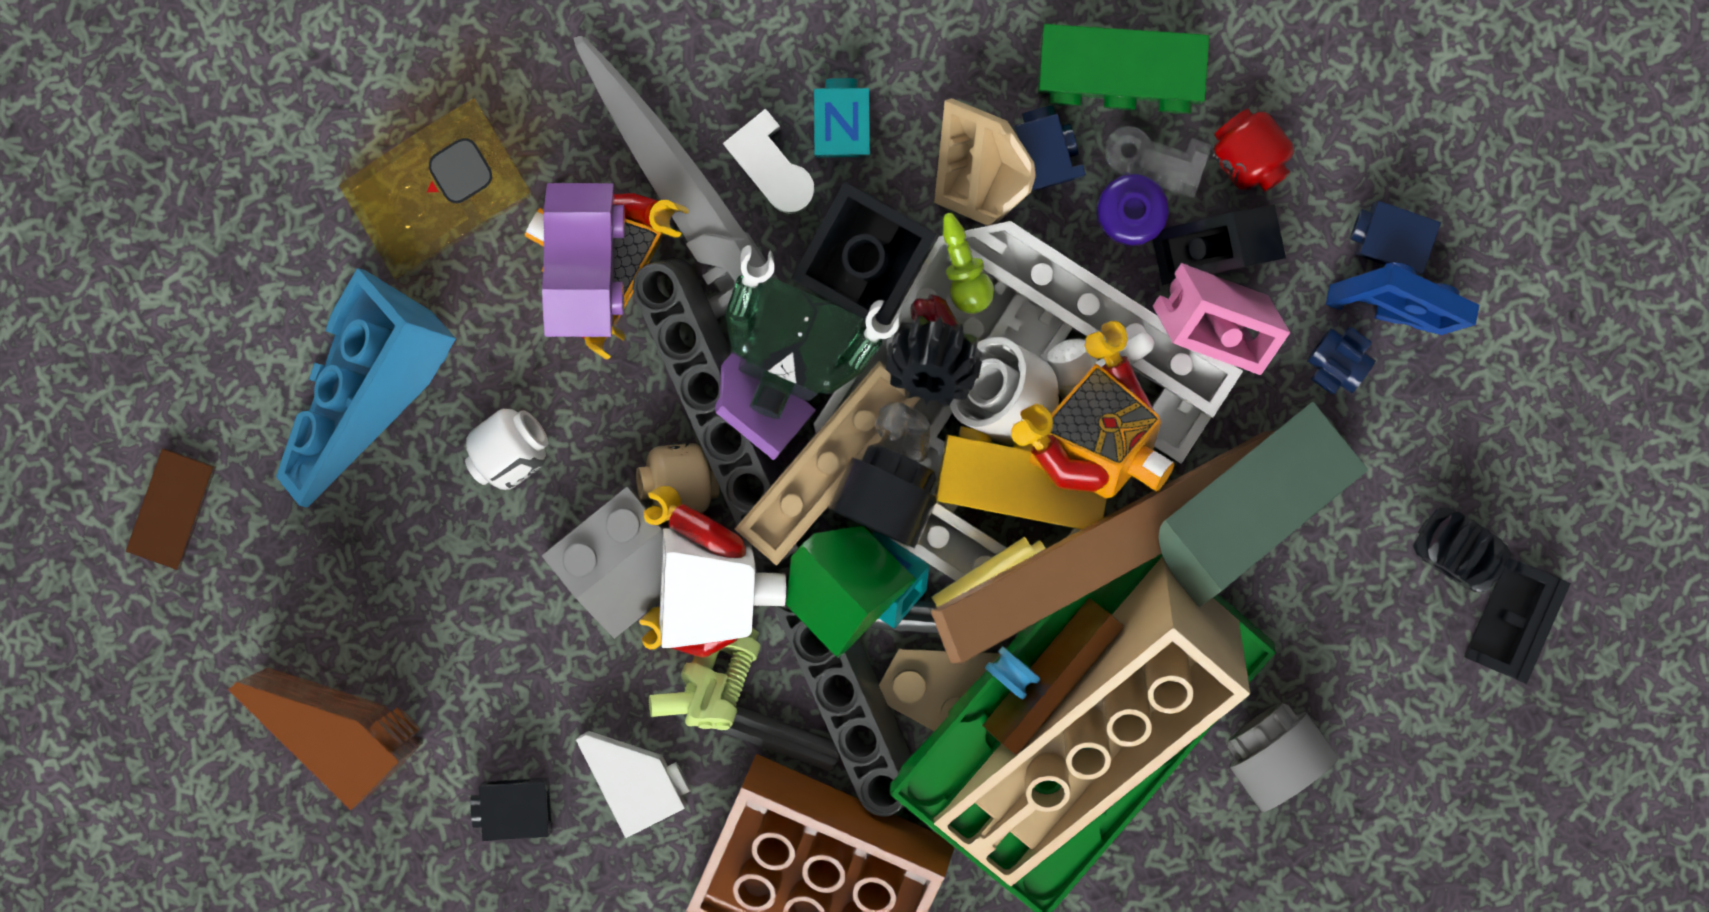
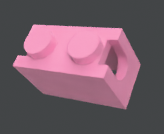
(1211, 316)

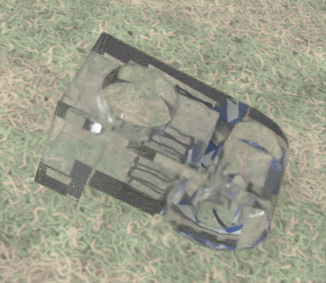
(1176, 171)

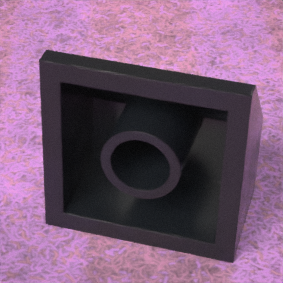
(865, 254)

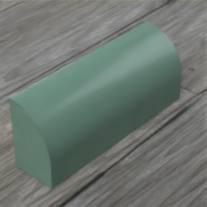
(1257, 504)

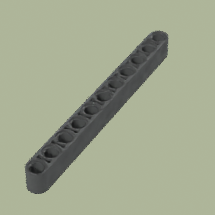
(731, 469)

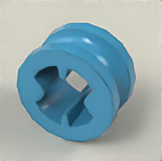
(1012, 673)

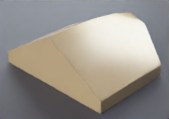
(981, 164)

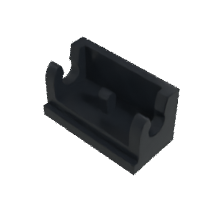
(1517, 620)

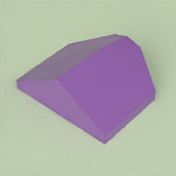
(764, 432)

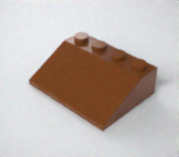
(335, 734)
(816, 850)

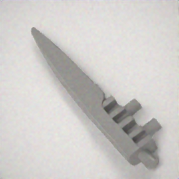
(709, 225)

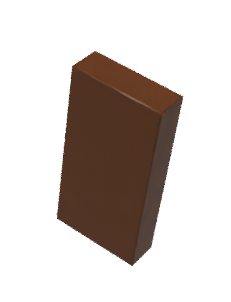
(170, 509)

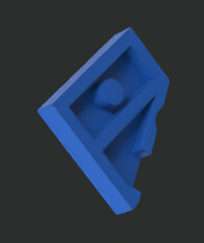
(1406, 299)

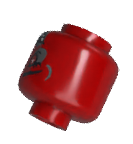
(1253, 150)

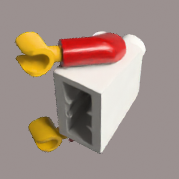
(704, 582)

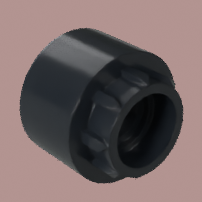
(887, 494)

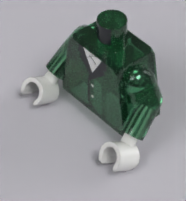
(795, 338)

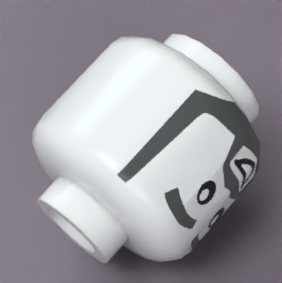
(506, 449)

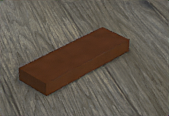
(1060, 670)

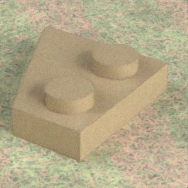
(927, 685)

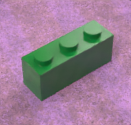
(1123, 67)

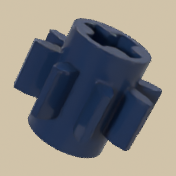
(1341, 360)

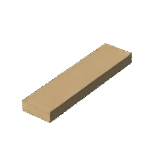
(815, 473)

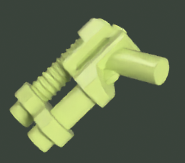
(710, 695)

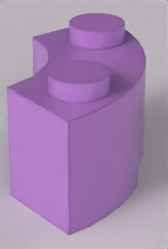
(580, 260)

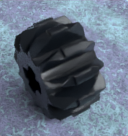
(933, 361)
(1462, 549)

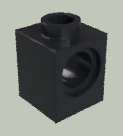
(512, 809)

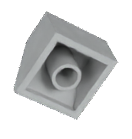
(612, 562)

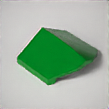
(844, 584)

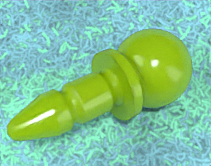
(970, 287)

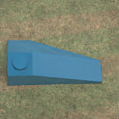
(375, 368)

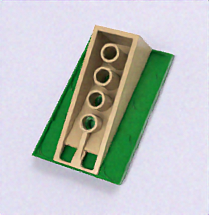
(1101, 753)

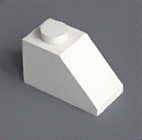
(634, 781)

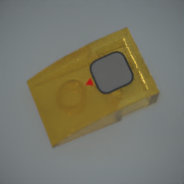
(435, 188)

